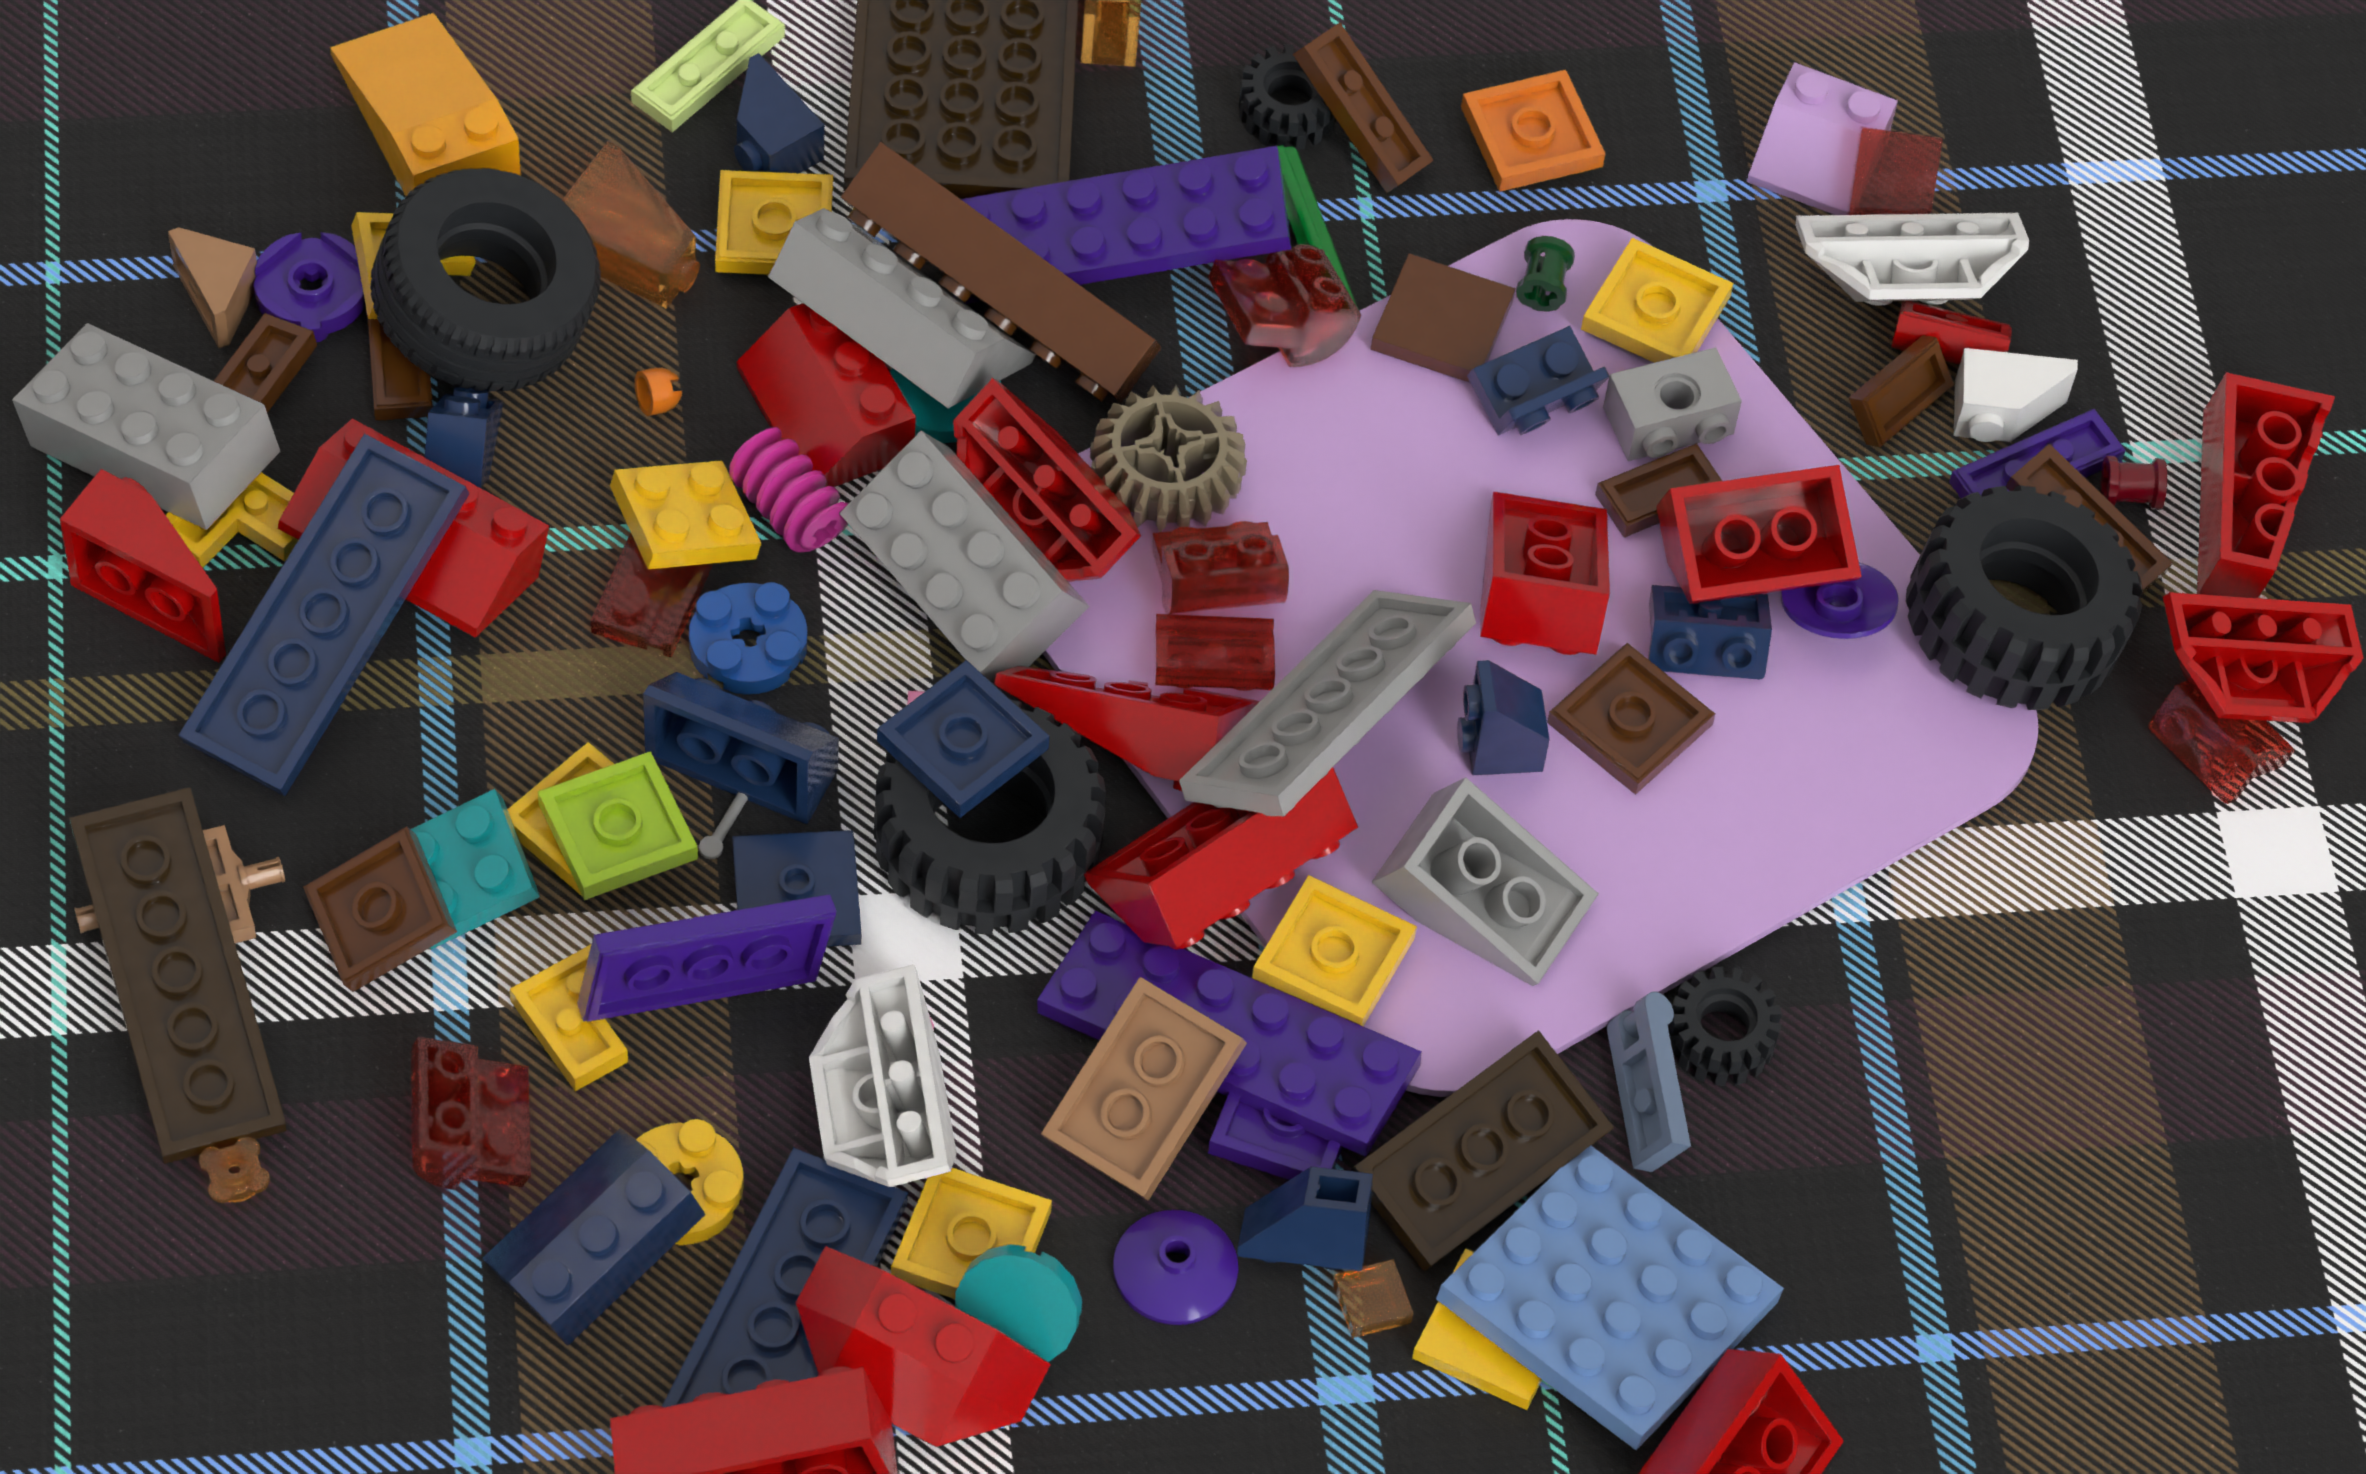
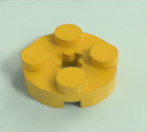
(714, 1164)

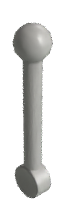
(712, 846)

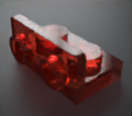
(2216, 749)

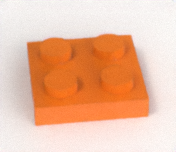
(1532, 130)

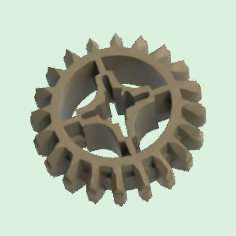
(1170, 482)

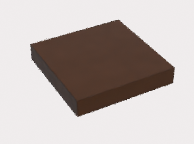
(1442, 318)
(1631, 718)
(379, 909)

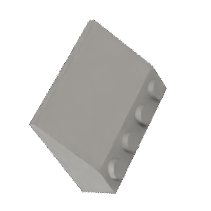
(894, 309)

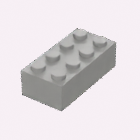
(149, 422)
(963, 558)

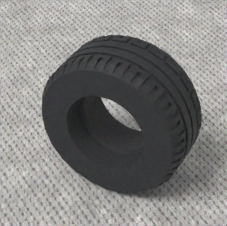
(499, 220)

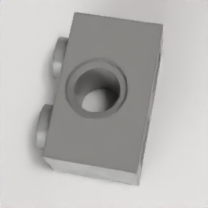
(1643, 400)

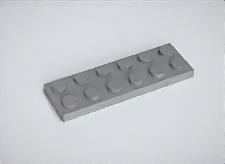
(1327, 703)

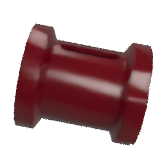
(2134, 482)

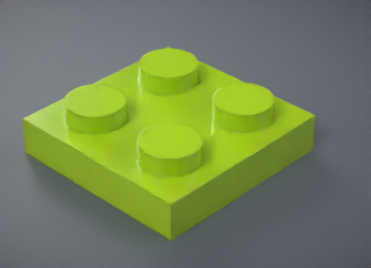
(617, 825)

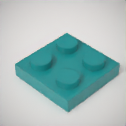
(477, 862)

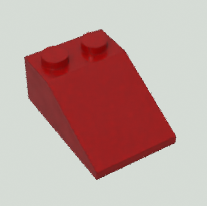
(137, 562)
(1545, 574)

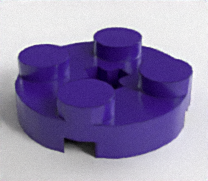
(293, 259)

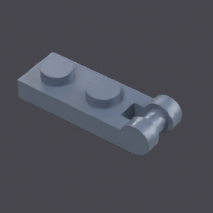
(1648, 1082)

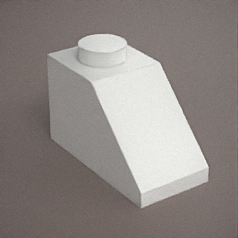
(2007, 392)

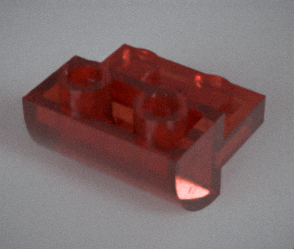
(1288, 303)
(1220, 567)
(468, 1116)

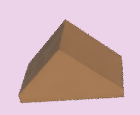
(217, 278)

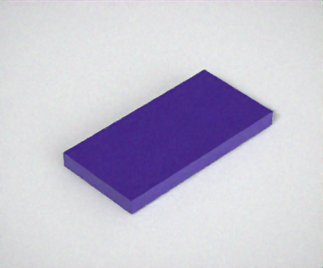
(705, 958)

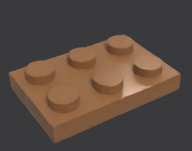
(1144, 1088)

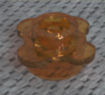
(237, 1186)

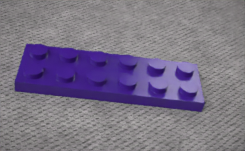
(1149, 216)
(1296, 1057)

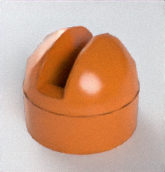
(655, 390)

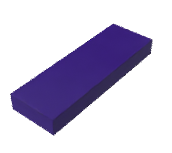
(2081, 441)

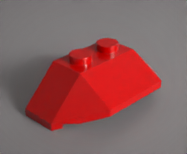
(1043, 484)
(2263, 653)
(928, 1361)

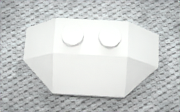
(1914, 254)
(883, 1084)

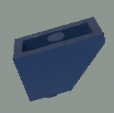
(775, 125)

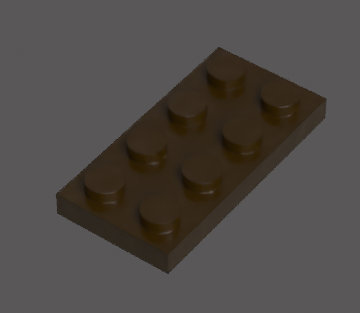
(1482, 1150)

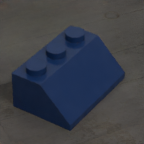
(739, 745)
(595, 1235)

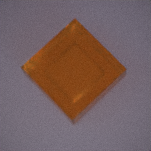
(1372, 1298)

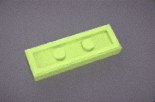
(707, 63)

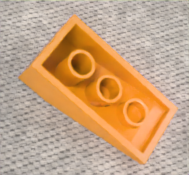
(426, 103)

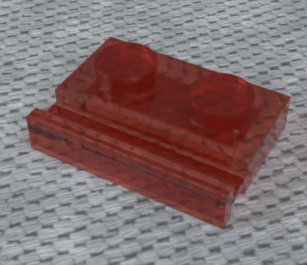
(1894, 173)
(647, 604)
(1214, 652)

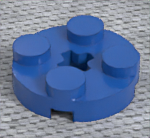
(755, 608)

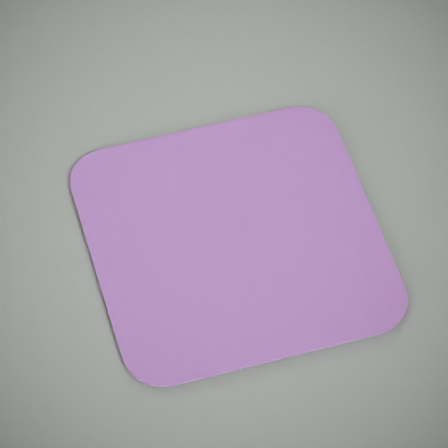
(1777, 807)

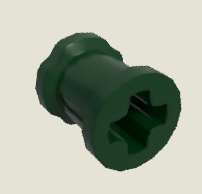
(1545, 273)

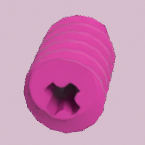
(788, 491)

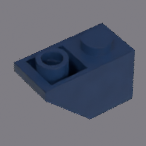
(464, 433)
(1502, 723)
(1311, 1221)

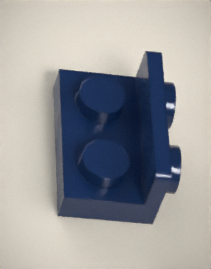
(1535, 381)
(1711, 636)

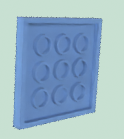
(1610, 1295)

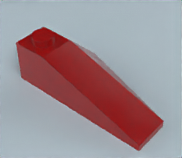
(1150, 731)

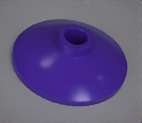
(1846, 607)
(1172, 1290)

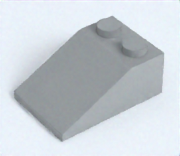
(1485, 882)

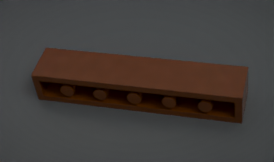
(1001, 273)

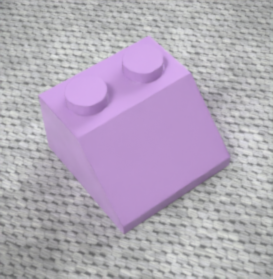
(1815, 138)

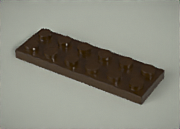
(177, 975)

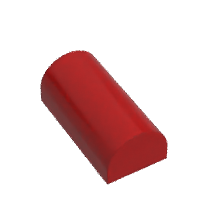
(1950, 328)

